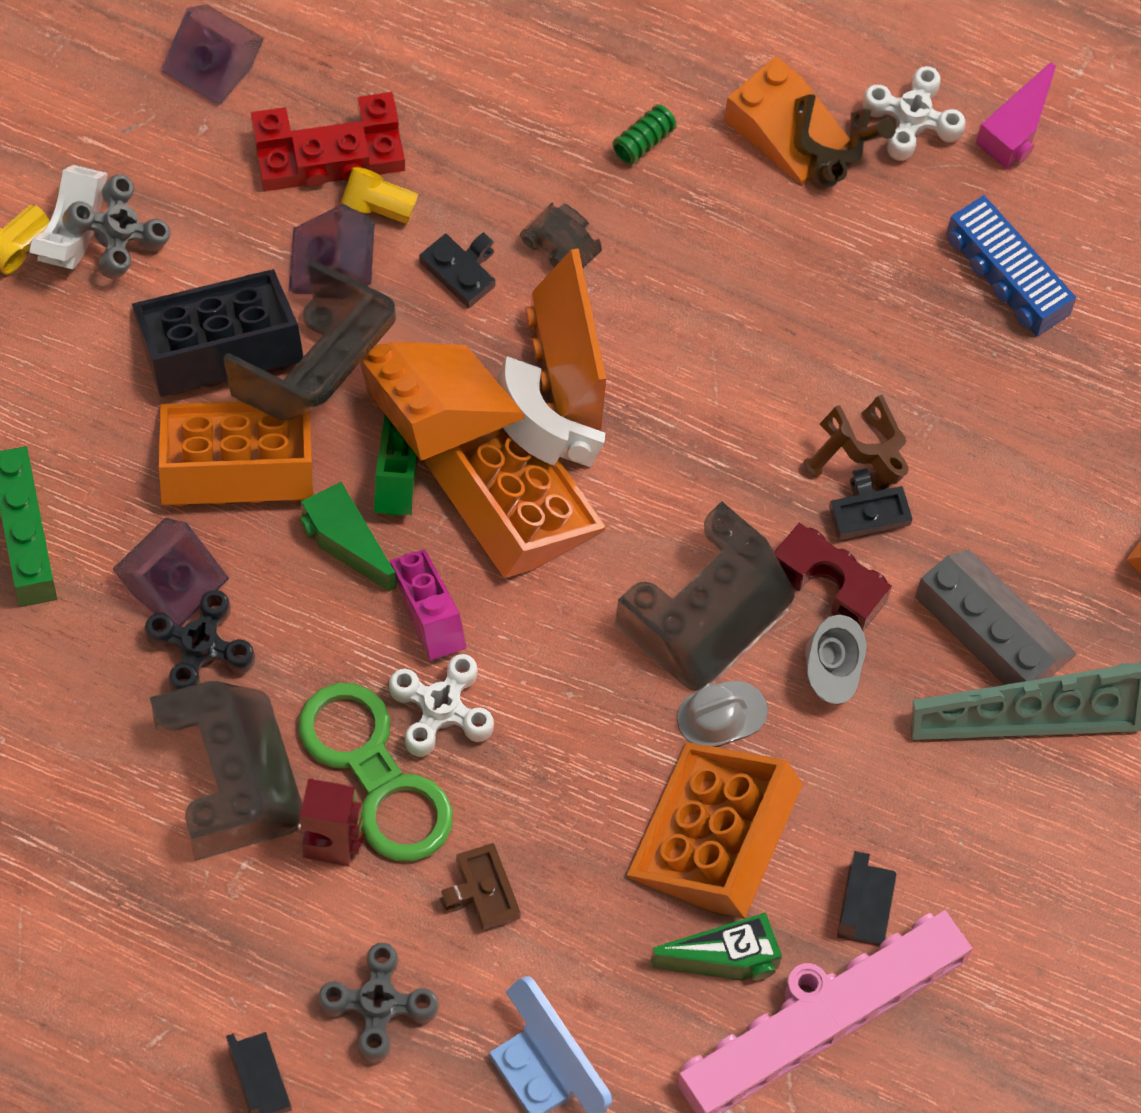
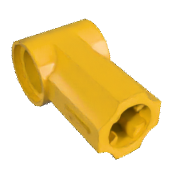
(369, 193)
(17, 237)

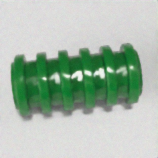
(644, 134)

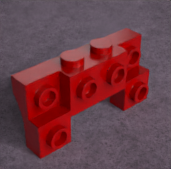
(329, 151)

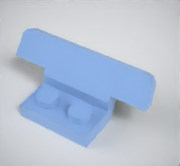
(544, 1060)

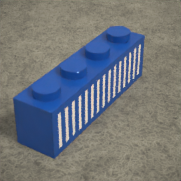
(1010, 266)

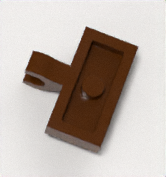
(484, 886)

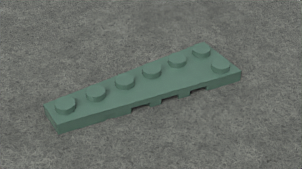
(1061, 704)

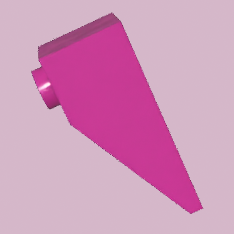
(1012, 127)

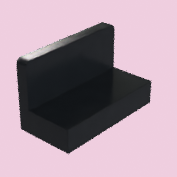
(866, 901)
(258, 1074)

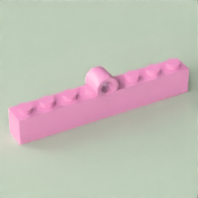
(824, 1016)

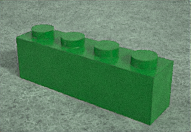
(24, 529)

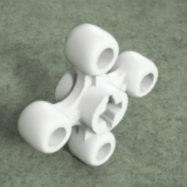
(914, 113)
(435, 695)

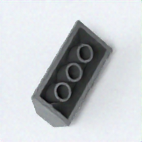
(991, 620)

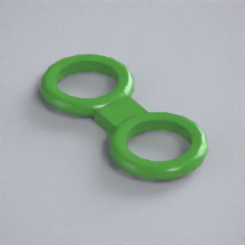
(375, 772)

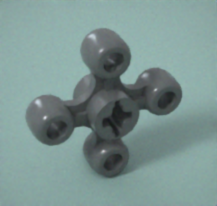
(116, 226)
(364, 998)

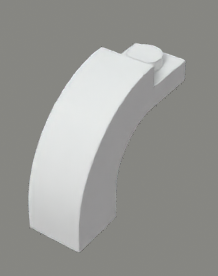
(56, 243)
(543, 430)

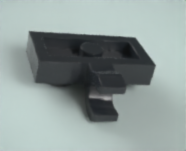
(459, 268)
(869, 510)

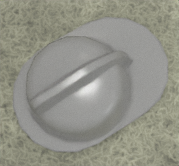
(835, 658)
(722, 713)

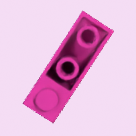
(429, 604)

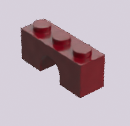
(808, 556)
(331, 822)

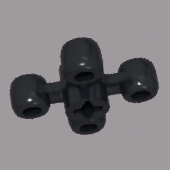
(194, 634)

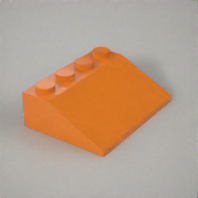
(568, 343)
(436, 394)
(232, 455)
(515, 502)
(716, 827)

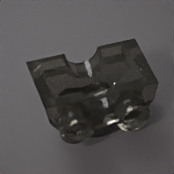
(560, 231)

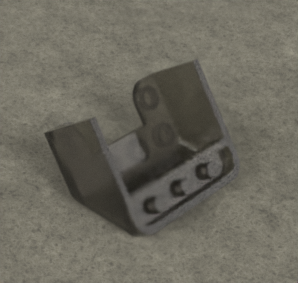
(350, 324)
(718, 612)
(248, 762)

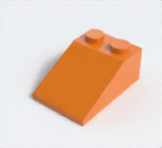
(765, 116)

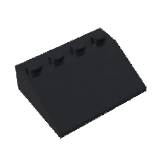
(197, 327)

